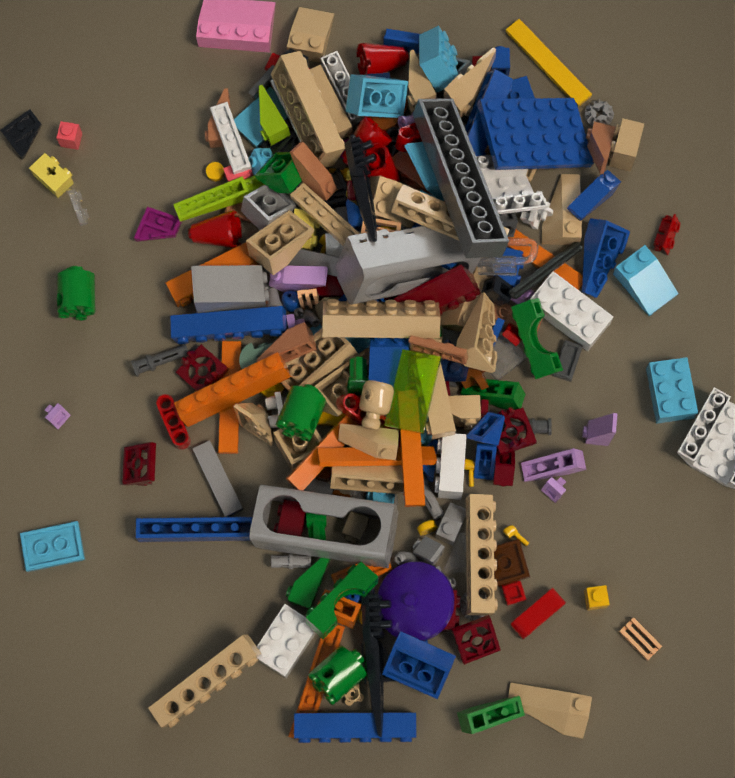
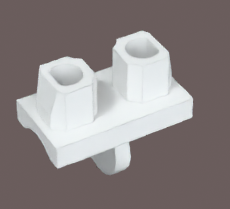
(533, 217)
(274, 402)

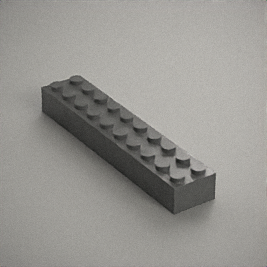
(460, 179)

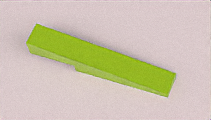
(216, 198)

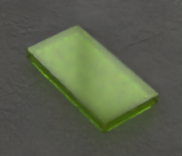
(413, 391)

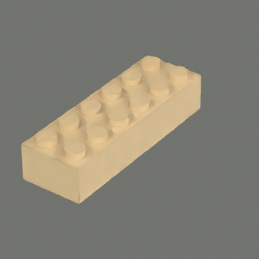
(307, 108)
(381, 319)

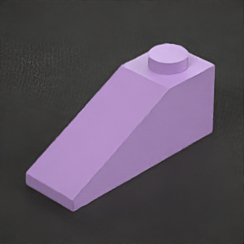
(299, 278)
(600, 430)
(554, 465)

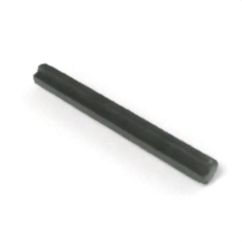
(545, 270)

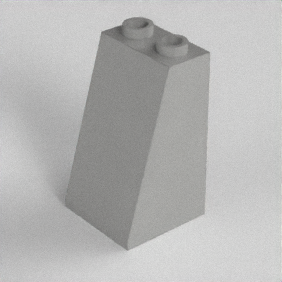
(229, 287)

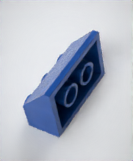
(418, 665)

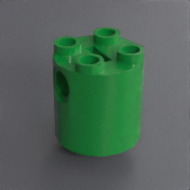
(75, 293)
(301, 412)
(338, 673)

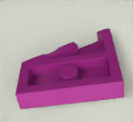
(157, 225)

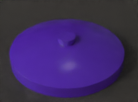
(419, 600)

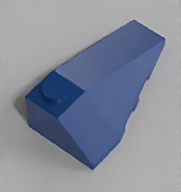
(601, 248)

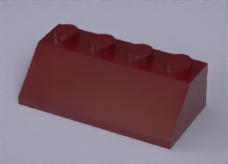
(448, 289)

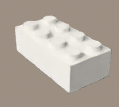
(572, 311)

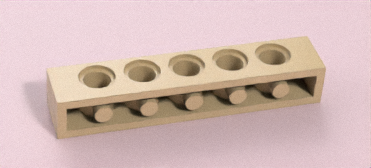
(425, 211)
(476, 605)
(162, 708)

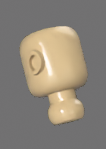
(375, 401)

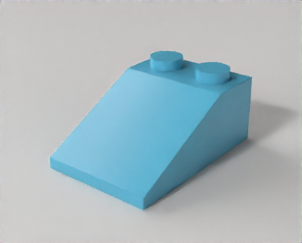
(376, 96)
(645, 280)

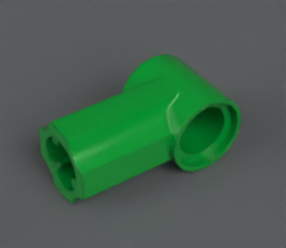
(357, 375)
(316, 526)

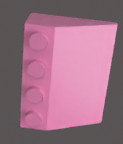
(236, 25)

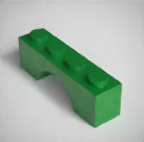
(527, 318)
(357, 582)

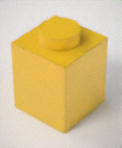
(596, 597)

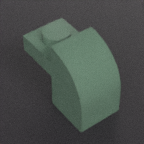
(250, 355)

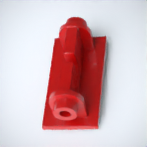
(666, 241)

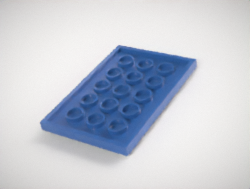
(534, 133)

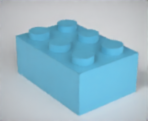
(437, 58)
(671, 390)

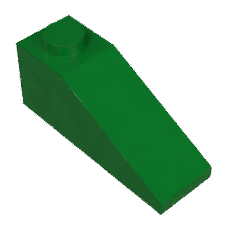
(499, 393)
(307, 585)
(490, 714)

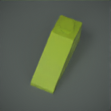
(272, 123)

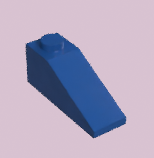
(594, 195)

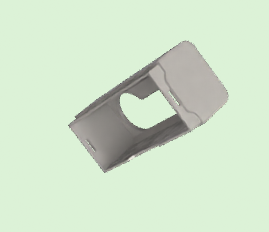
(395, 263)
(372, 554)

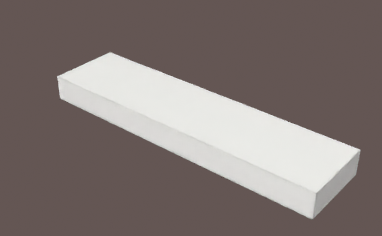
(230, 138)

